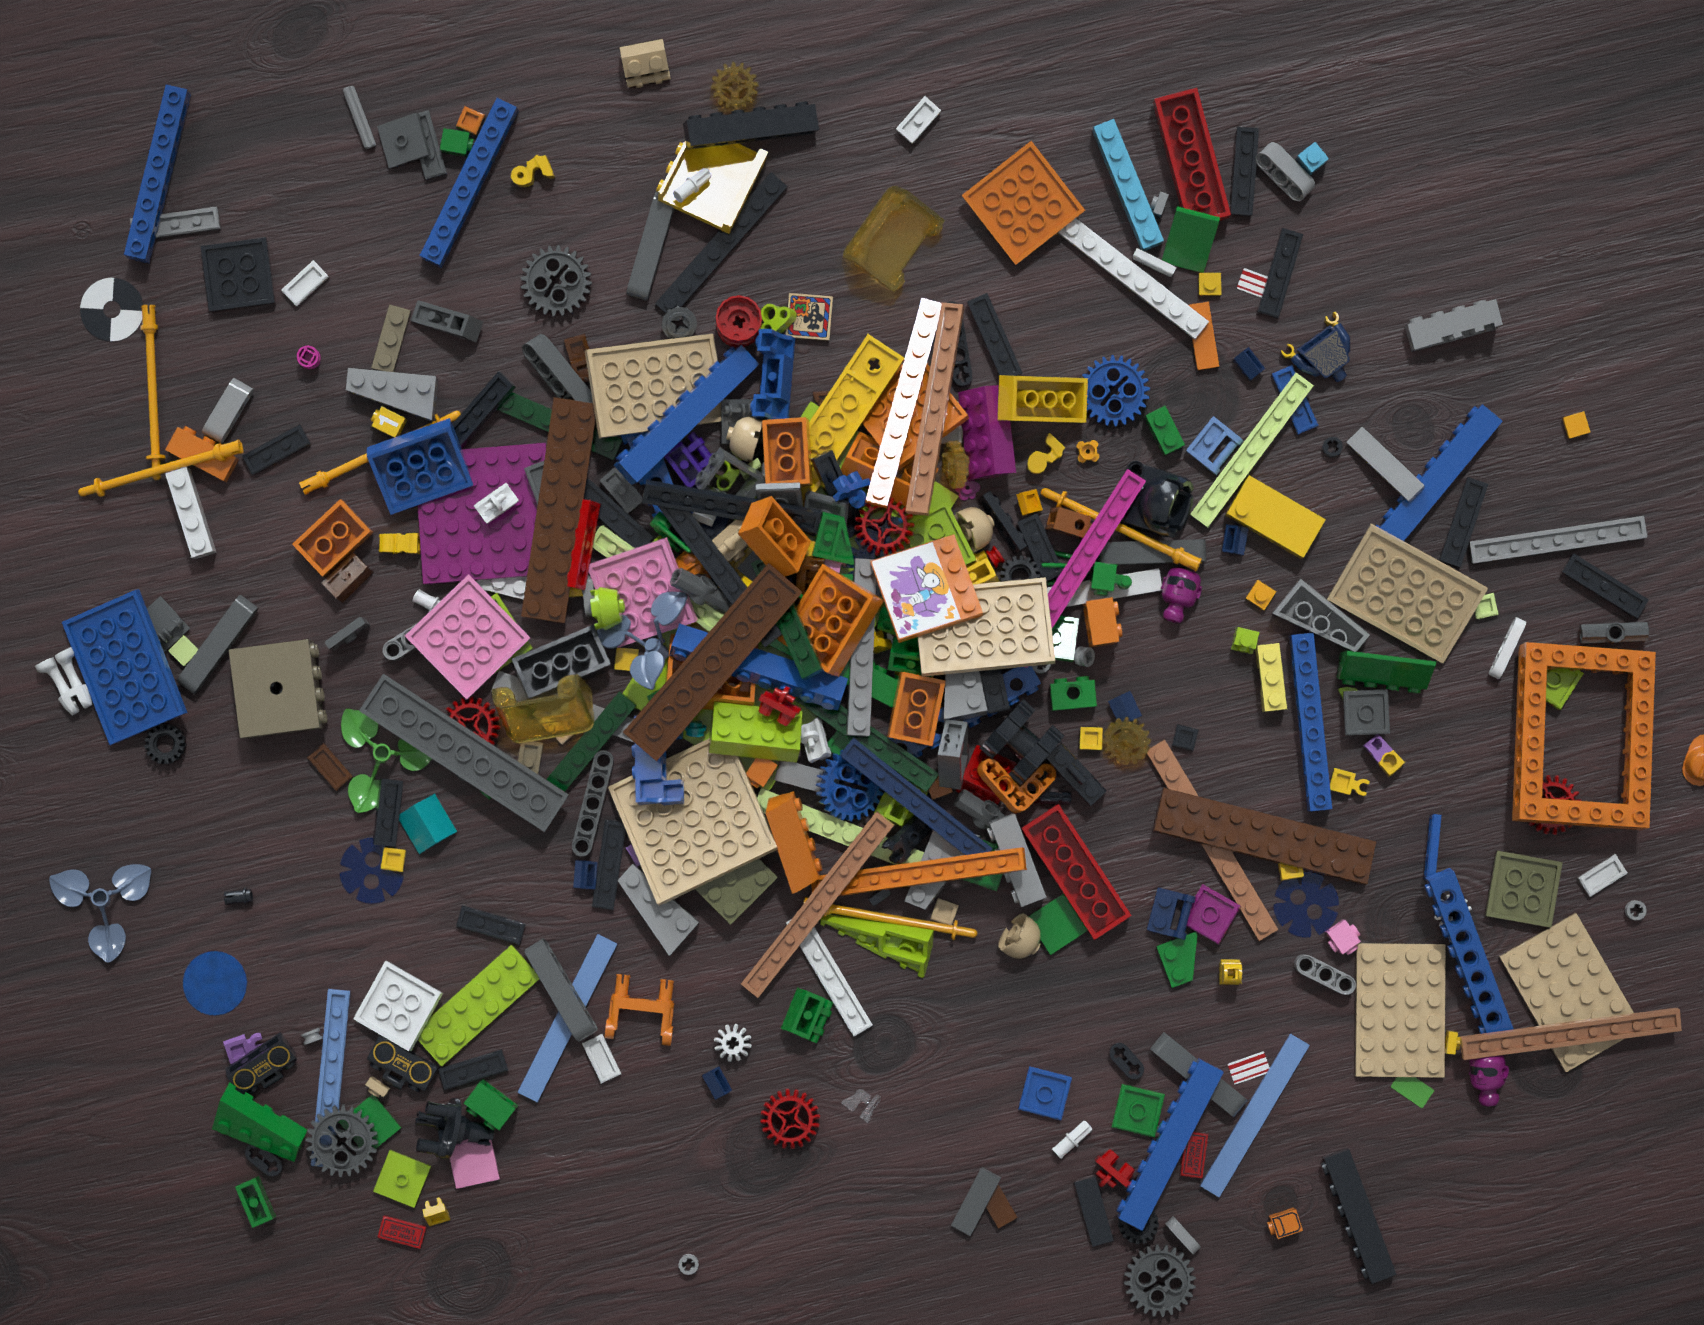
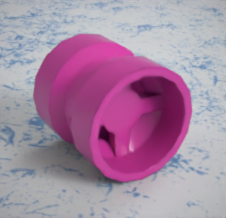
(308, 360)

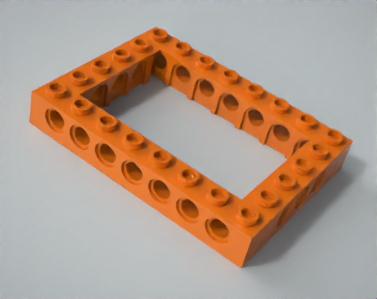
(1530, 731)

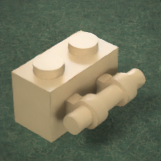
(645, 59)
(730, 542)

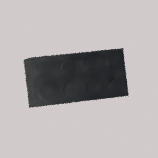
(570, 655)

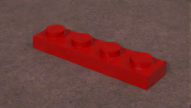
(583, 545)

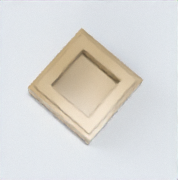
(944, 911)

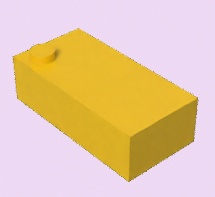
(1042, 399)
(1275, 517)

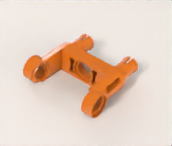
(621, 999)

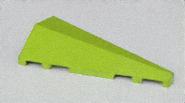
(902, 943)

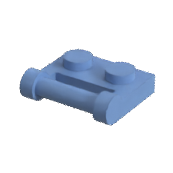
(1208, 441)

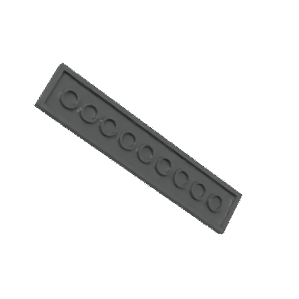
(464, 752)

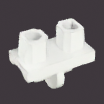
(496, 503)
(814, 740)

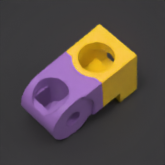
(1384, 755)

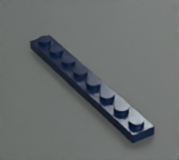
(913, 799)

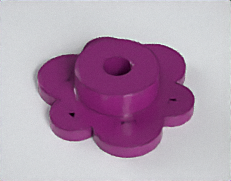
(964, 494)

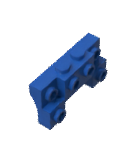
(776, 375)
(652, 781)

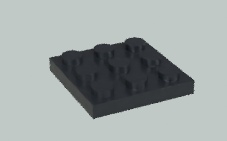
(237, 274)

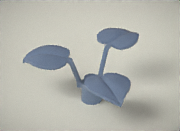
(647, 667)
(71, 887)

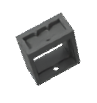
(716, 461)
(953, 754)

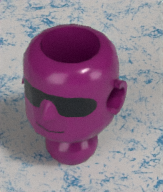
(1180, 590)
(1487, 1076)

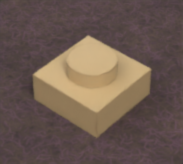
(377, 1087)

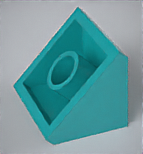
(427, 823)

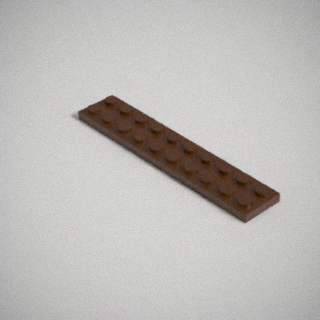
(558, 509)
(712, 662)
(1264, 836)

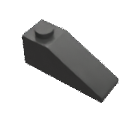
(447, 321)

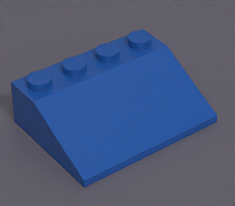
(419, 466)

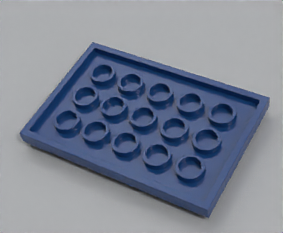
(124, 667)

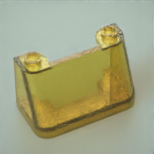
(892, 236)
(546, 716)

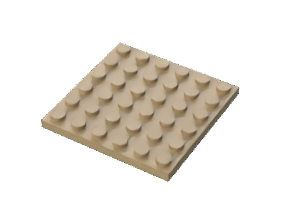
(705, 836)

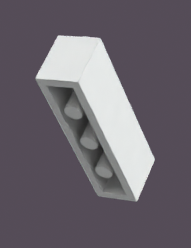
(190, 512)

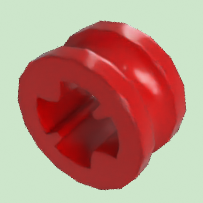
(995, 556)

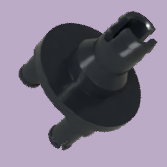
(452, 1129)

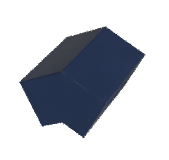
(1248, 364)
(1235, 540)
(1125, 706)
(585, 874)
(717, 1082)

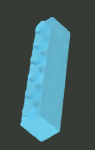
(1127, 185)

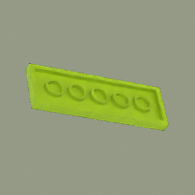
(477, 1005)

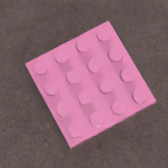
(640, 578)
(467, 636)

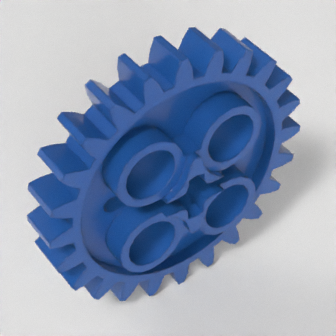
(1129, 404)
(844, 805)

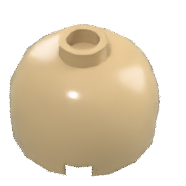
(744, 437)
(976, 527)
(1021, 939)

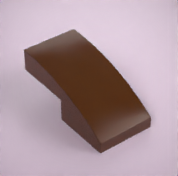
(576, 351)

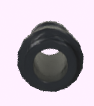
(240, 896)

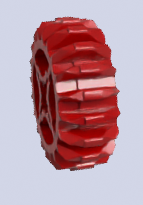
(879, 545)
(482, 711)
(1546, 794)
(774, 1109)

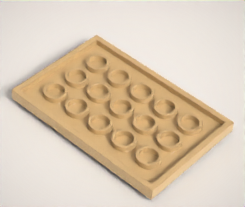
(641, 380)
(1407, 593)
(1008, 635)
(1565, 982)
(1400, 1010)

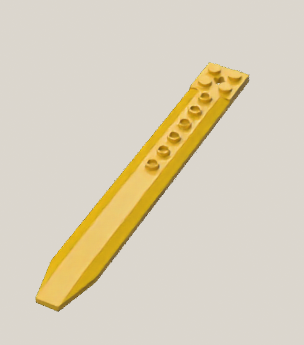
(844, 410)

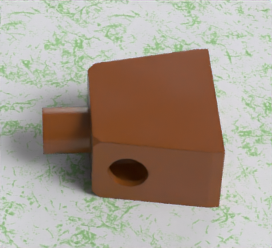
(1063, 522)

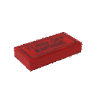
(1194, 1155)
(402, 1231)

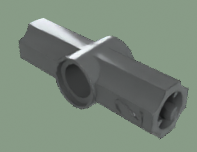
(700, 589)
(1627, 632)
(980, 811)

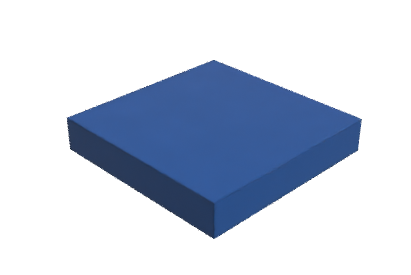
(1045, 1093)

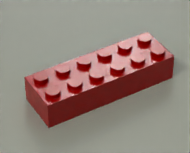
(1191, 153)
(1076, 871)

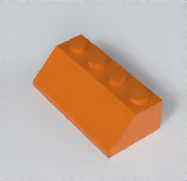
(863, 458)
(793, 841)

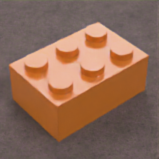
(787, 451)
(774, 536)
(332, 538)
(1101, 622)
(916, 708)

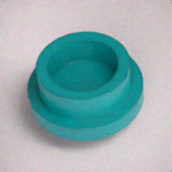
(695, 729)

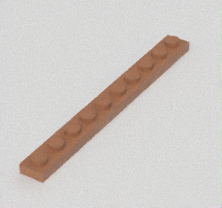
(935, 409)
(1223, 860)
(817, 904)
(1570, 1033)

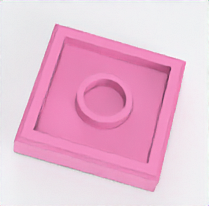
(474, 1164)

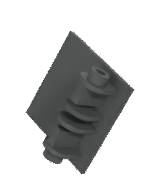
(731, 412)
(166, 622)

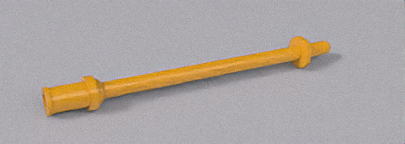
(149, 329)
(219, 452)
(323, 478)
(1177, 554)
(899, 920)

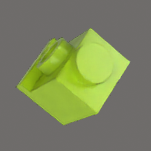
(1244, 640)

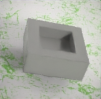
(1158, 204)

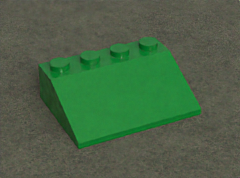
(1385, 670)

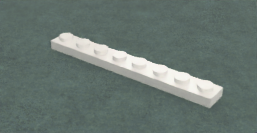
(1134, 278)

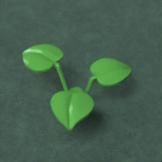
(357, 730)

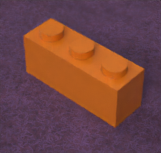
(186, 444)

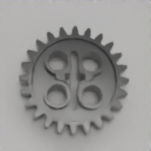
(539, 270)
(327, 1153)
(1148, 1263)

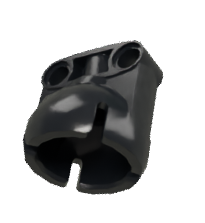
(1161, 503)

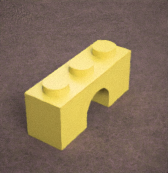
(1271, 677)

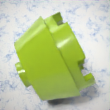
(606, 607)

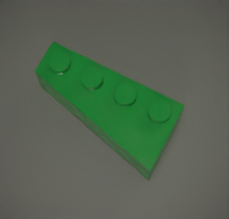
(258, 1125)

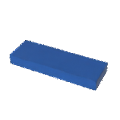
(1303, 417)
(1432, 845)

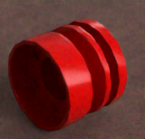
(745, 311)

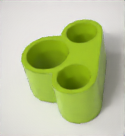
(779, 322)
(731, 476)

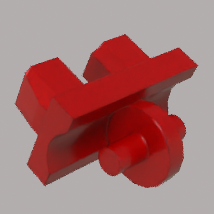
(778, 701)
(1122, 1175)

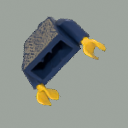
(1325, 352)

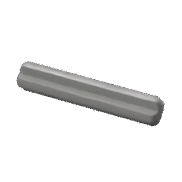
(359, 117)

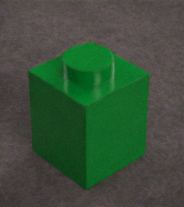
(456, 142)

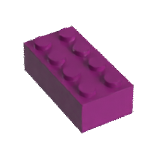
(985, 437)

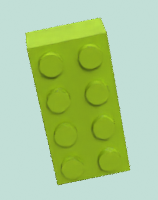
(747, 733)

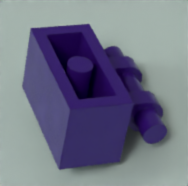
(684, 461)

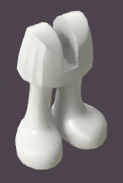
(66, 699)

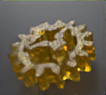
(724, 86)
(955, 464)
(1129, 733)

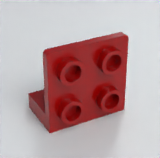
(973, 782)

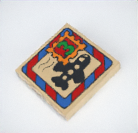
(812, 317)

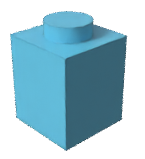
(1312, 158)

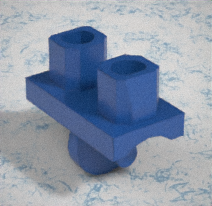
(850, 488)

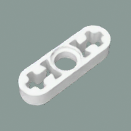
(1507, 648)

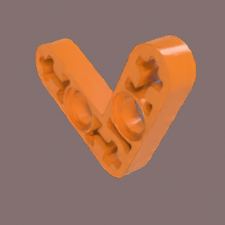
(1020, 792)

